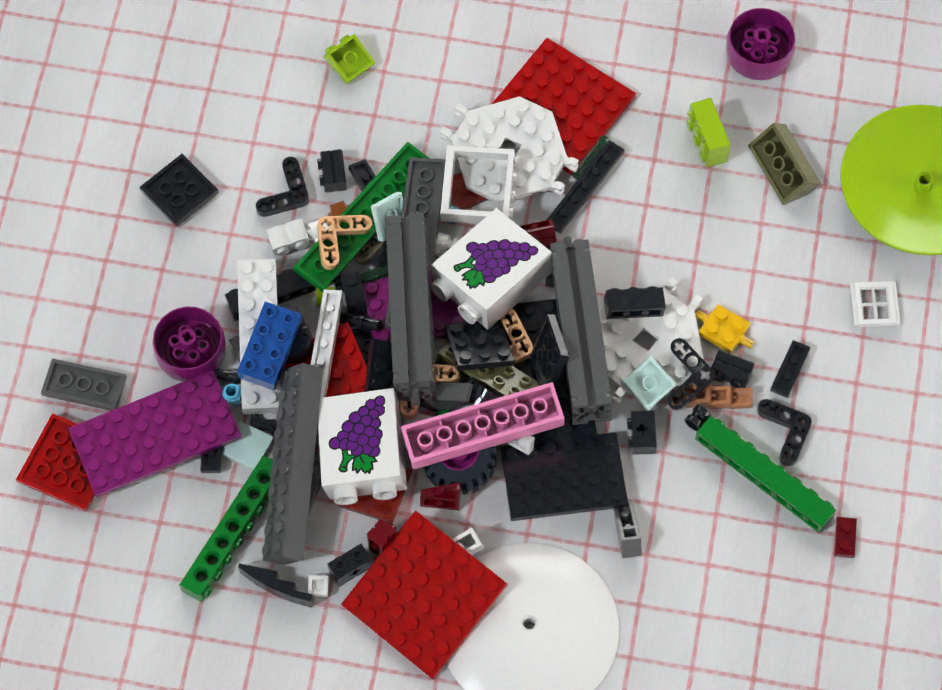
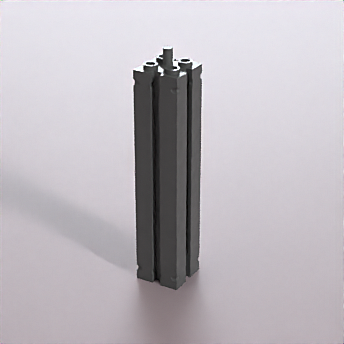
(411, 307)
(581, 330)

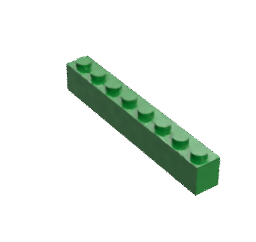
(765, 474)

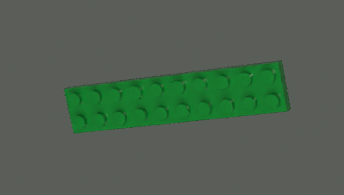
(387, 182)

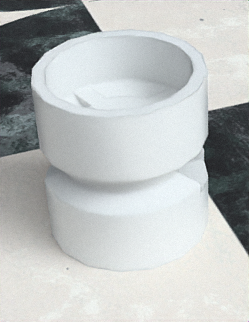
(444, 243)

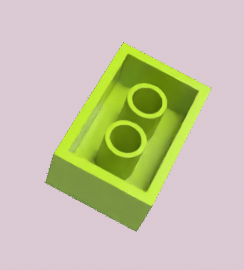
(708, 132)

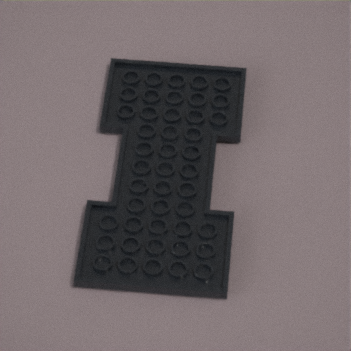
(570, 464)

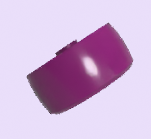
(757, 29)
(183, 325)

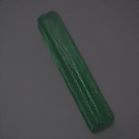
(590, 156)

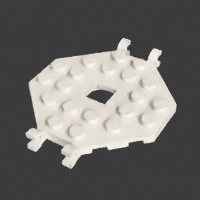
(522, 123)
(625, 355)

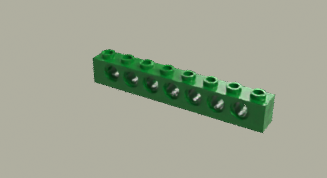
(232, 517)

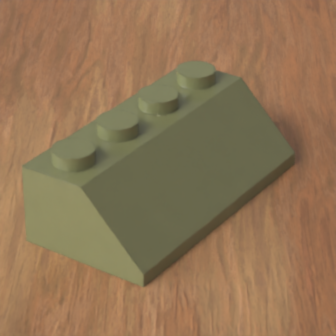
(784, 163)

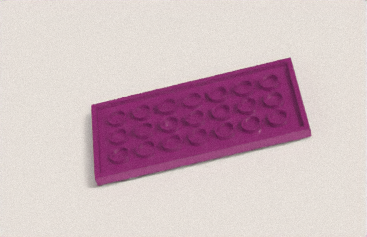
(154, 433)

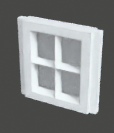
(874, 304)

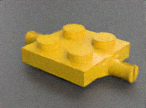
(724, 329)

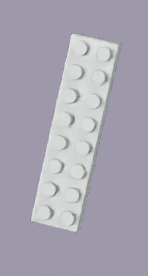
(255, 285)

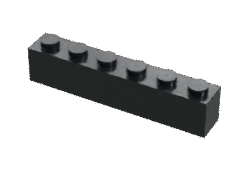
(289, 286)

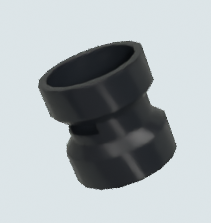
(697, 417)

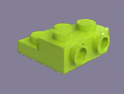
(348, 58)

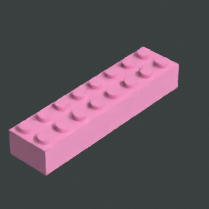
(482, 425)

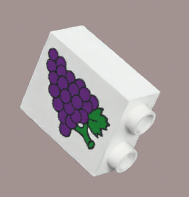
(490, 269)
(361, 446)

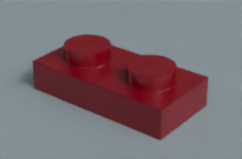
(845, 537)

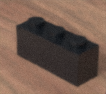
(634, 302)

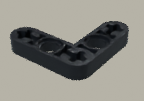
(291, 196)
(695, 378)
(791, 423)

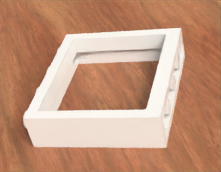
(473, 216)

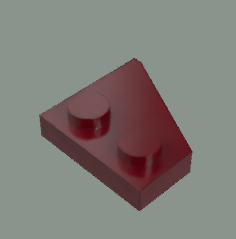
(441, 497)

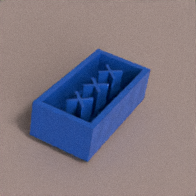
(269, 346)

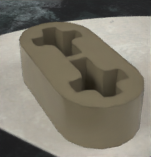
(370, 249)

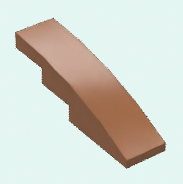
(718, 397)

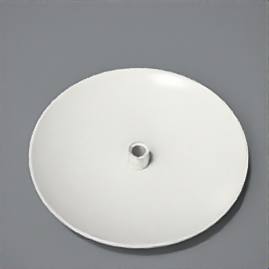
(571, 617)

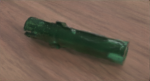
(369, 275)

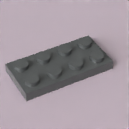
(83, 384)

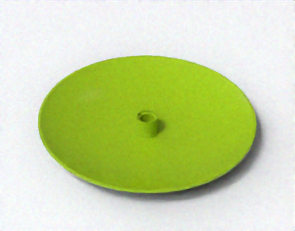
(885, 173)

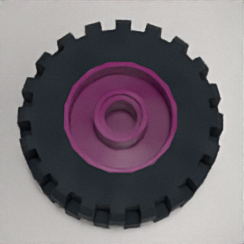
(468, 470)

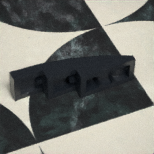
(270, 581)

